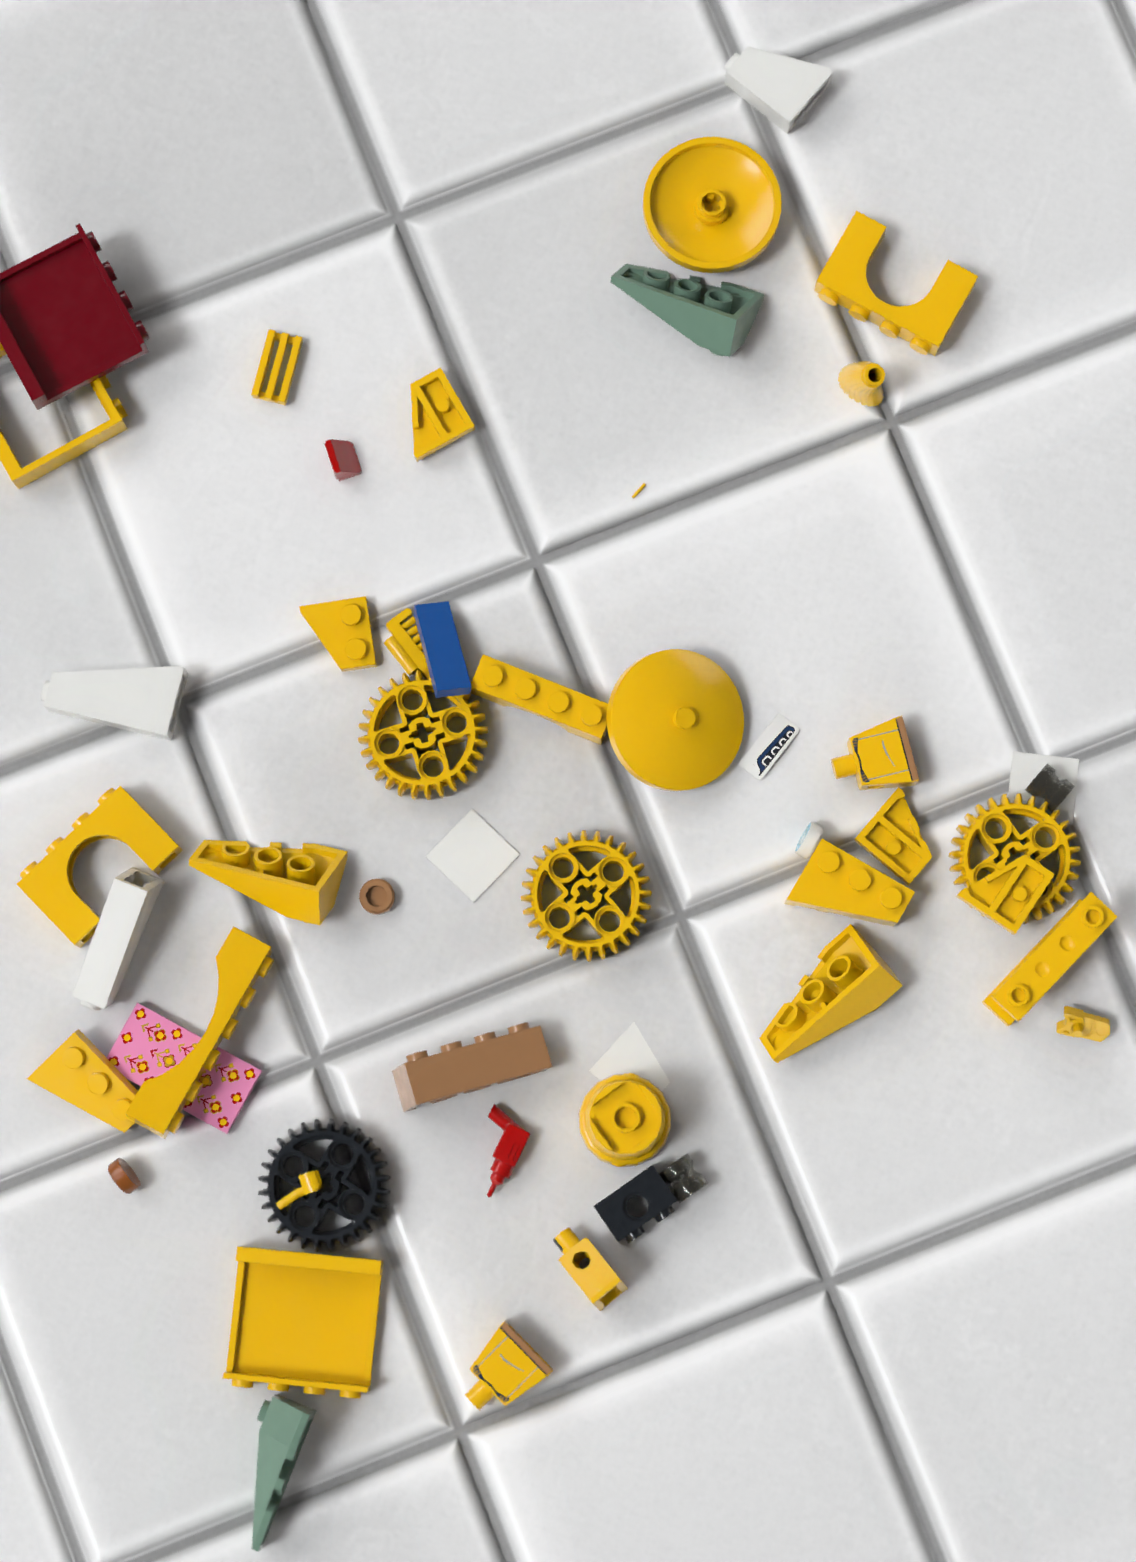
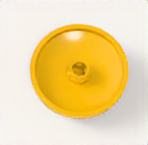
(711, 204)
(675, 720)

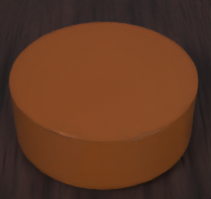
(123, 1176)

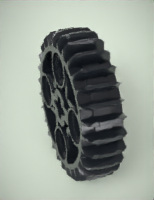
(360, 1150)

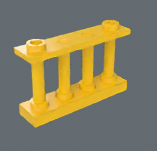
(1049, 959)

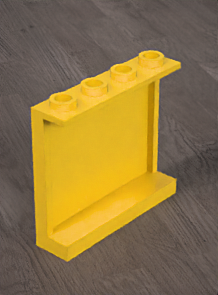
(304, 1321)

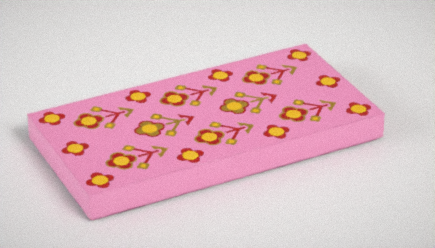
(155, 1044)

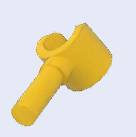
(310, 1183)

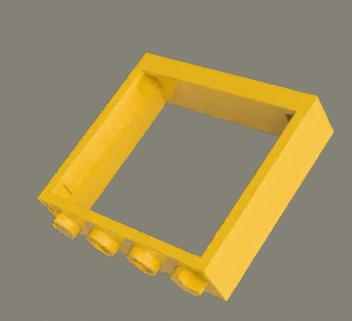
(71, 450)

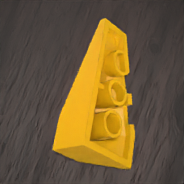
(287, 880)
(838, 992)

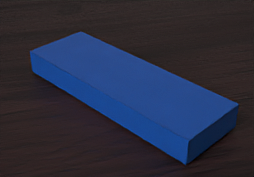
(442, 649)

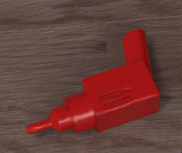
(508, 1149)

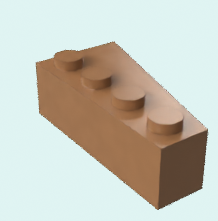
(471, 1066)

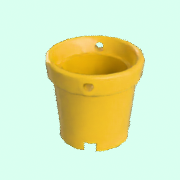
(624, 1120)

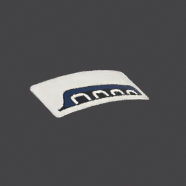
(769, 746)

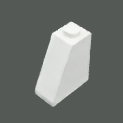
(777, 84)

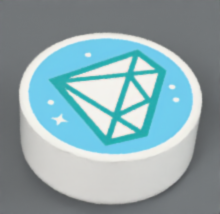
(809, 840)

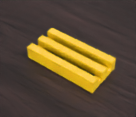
(283, 340)

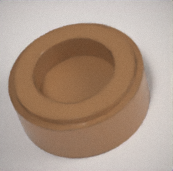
(377, 896)

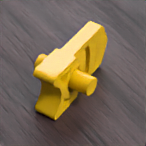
(1083, 1025)

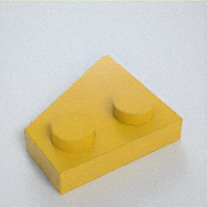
(436, 414)
(343, 631)
(896, 839)
(1008, 892)

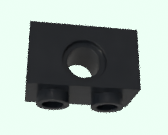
(614, 1207)

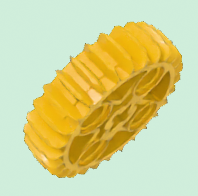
(407, 742)
(998, 814)
(600, 883)

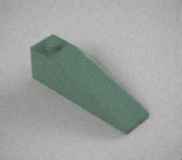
(703, 313)
(279, 1445)

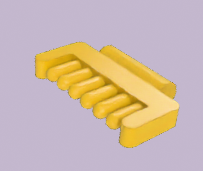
(403, 647)

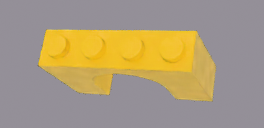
(922, 323)
(51, 880)

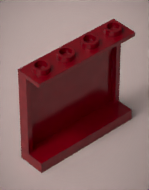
(66, 319)

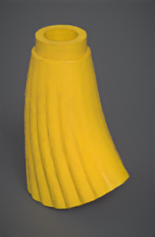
(863, 382)

